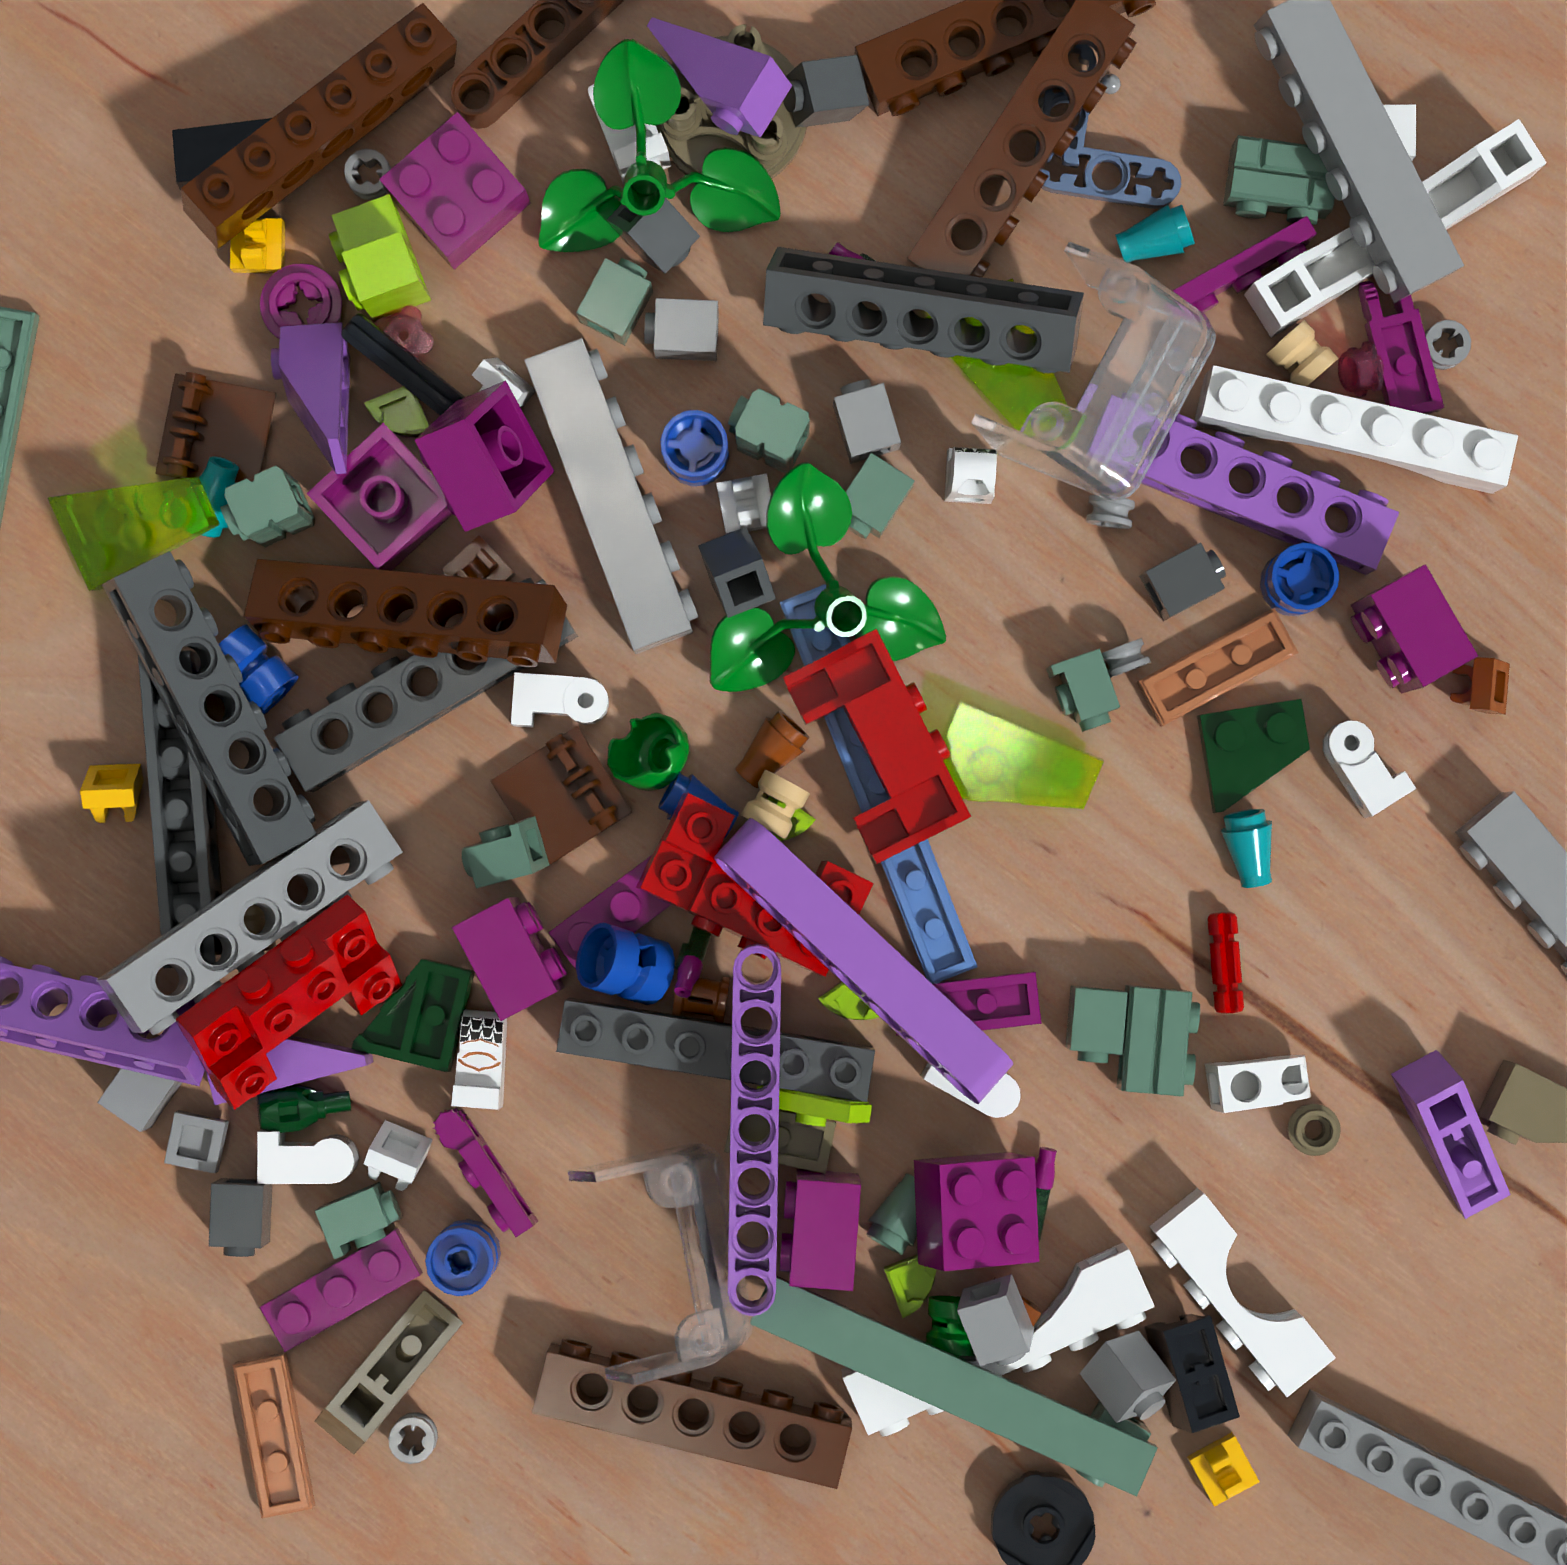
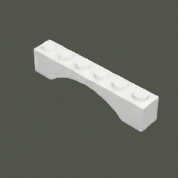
(1341, 263)
(1318, 418)
(1096, 1296)

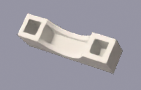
(1281, 1343)

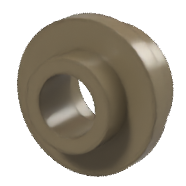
(1325, 1141)

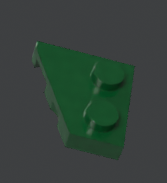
(1249, 747)
(422, 1018)

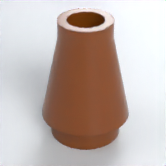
(772, 748)

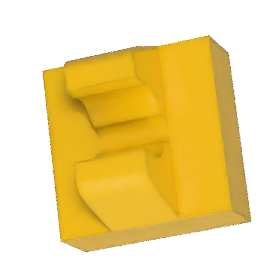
(259, 247)
(112, 788)
(1223, 1469)

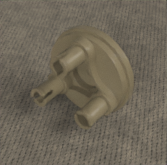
(693, 134)

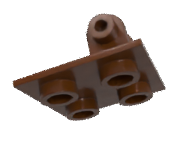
(214, 420)
(564, 792)

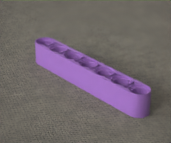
(863, 960)
(747, 1154)

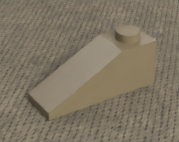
(1525, 1106)
(388, 1372)

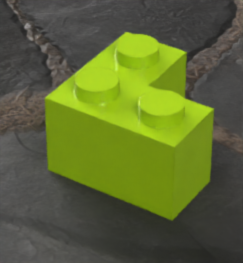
(378, 259)

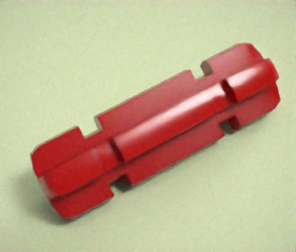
(1225, 962)

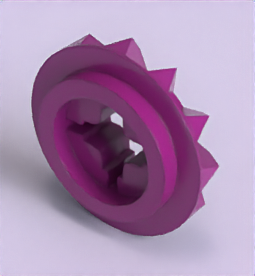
(281, 292)

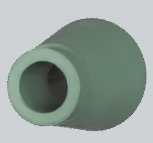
(896, 1218)

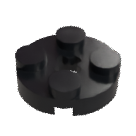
(1036, 1495)

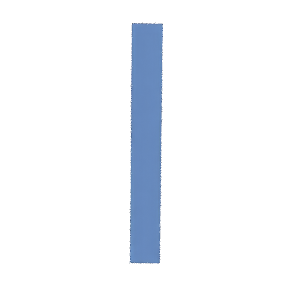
(913, 872)

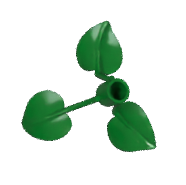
(638, 90)
(803, 514)

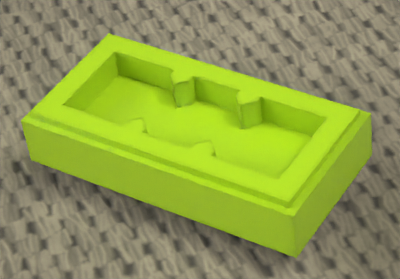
(816, 1108)

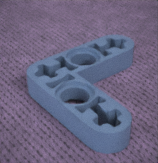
(1147, 165)

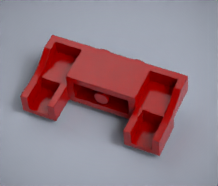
(894, 738)
(689, 878)
(282, 993)

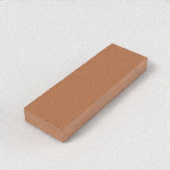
(1217, 667)
(274, 1435)

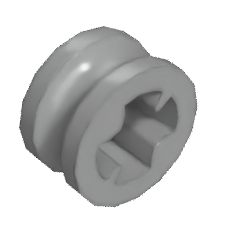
(369, 159)
(1462, 338)
(1110, 513)
(1125, 658)
(397, 1435)

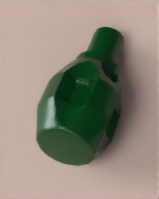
(298, 1107)

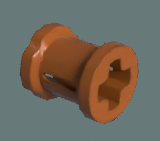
(706, 998)

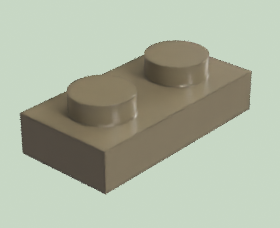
(798, 1143)

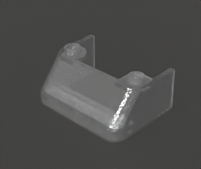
(1132, 395)
(697, 1187)

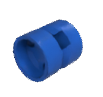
(695, 448)
(1299, 579)
(264, 677)
(625, 964)
(463, 1257)

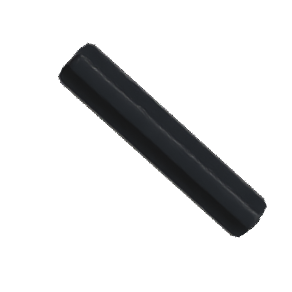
(400, 364)

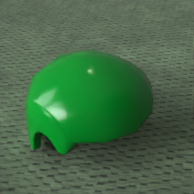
(650, 753)

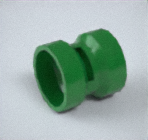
(947, 1327)

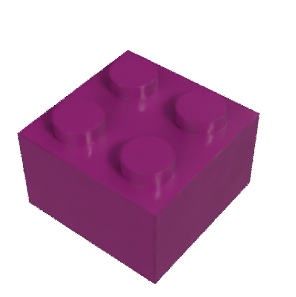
(455, 190)
(484, 456)
(383, 500)
(1412, 631)
(510, 956)
(976, 1211)
(823, 1231)

